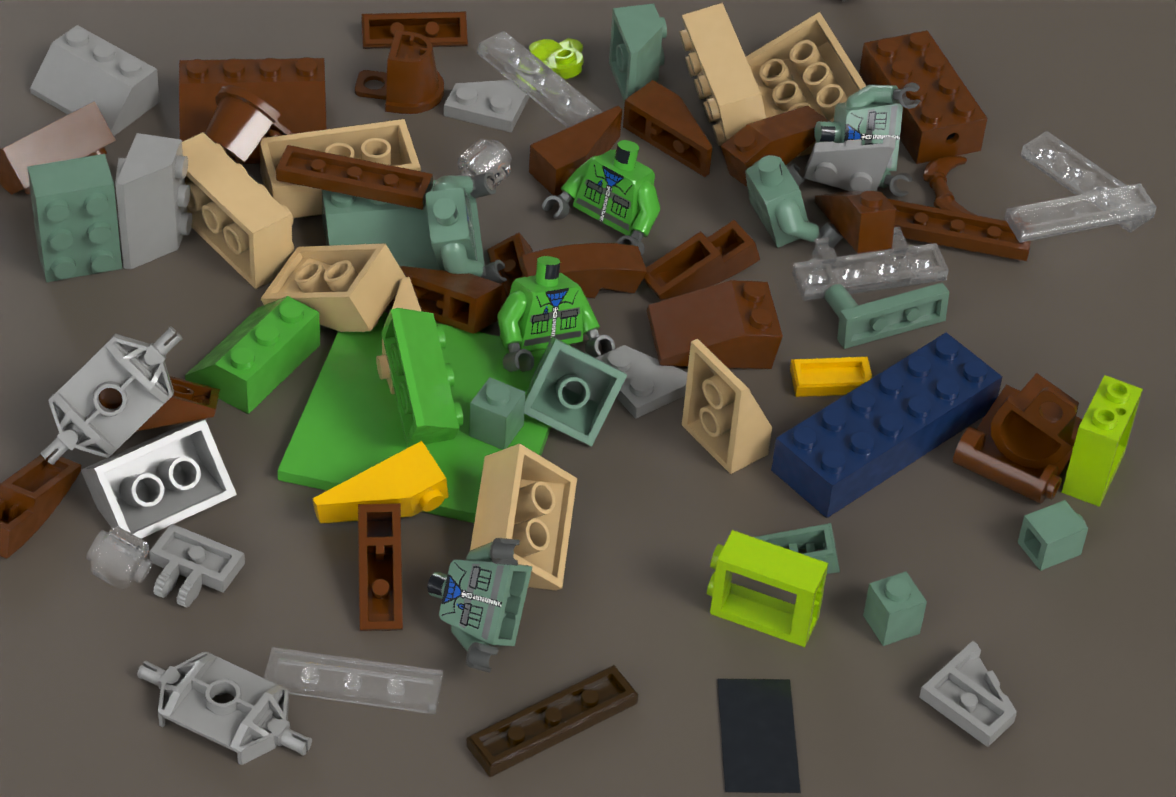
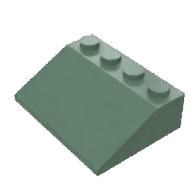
(402, 228)

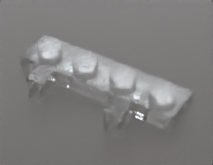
(869, 271)

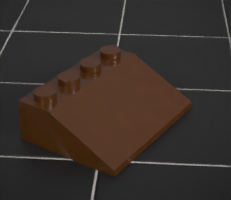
(288, 85)

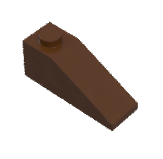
(668, 125)
(778, 135)
(560, 154)
(861, 217)
(456, 299)
(380, 567)

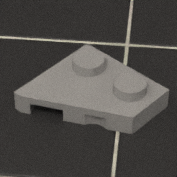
(487, 103)
(849, 164)
(647, 382)
(970, 696)

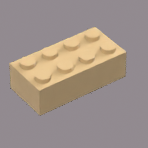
(721, 71)
(374, 142)
(236, 213)

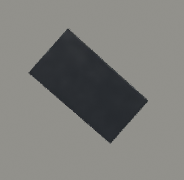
(758, 736)

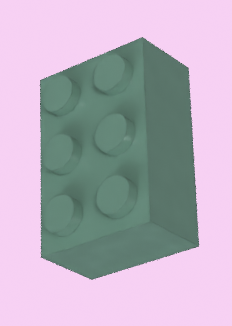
(75, 217)

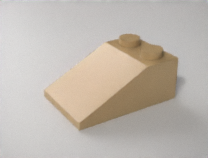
(341, 282)
(723, 412)

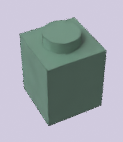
(497, 413)
(1053, 535)
(894, 608)

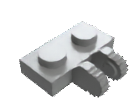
(196, 559)

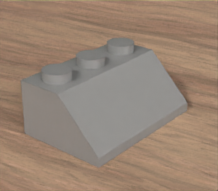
(90, 69)
(152, 199)
(160, 480)

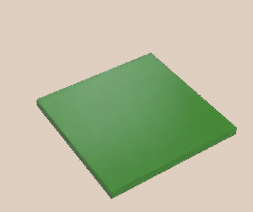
(357, 421)

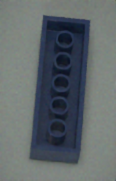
(885, 424)

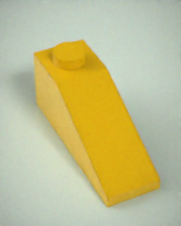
(404, 478)

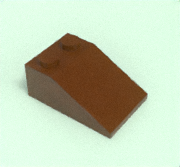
(729, 318)
(188, 403)

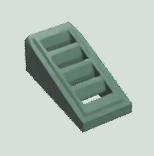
(810, 539)

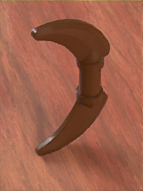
(935, 174)

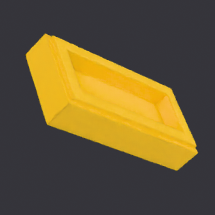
(828, 375)

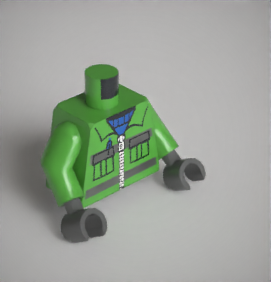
(614, 192)
(544, 309)

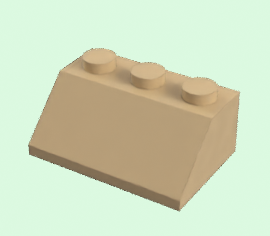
(531, 502)

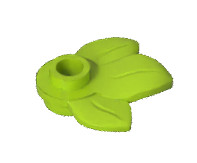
(562, 57)

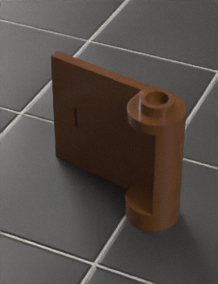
(980, 455)

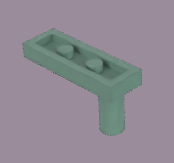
(886, 316)

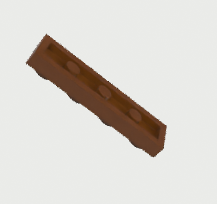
(354, 177)
(959, 230)

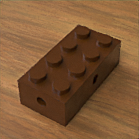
(947, 116)

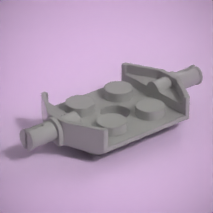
(121, 364)
(247, 724)

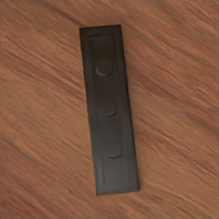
(552, 720)

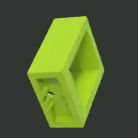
(1101, 440)
(774, 567)

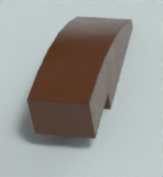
(702, 262)
(594, 265)
(31, 498)

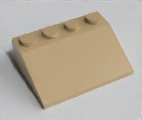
(804, 70)

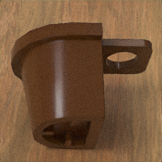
(411, 76)
(242, 122)
(1035, 424)

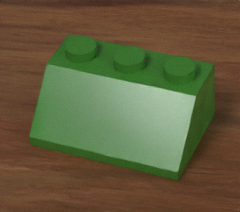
(260, 353)
(421, 377)

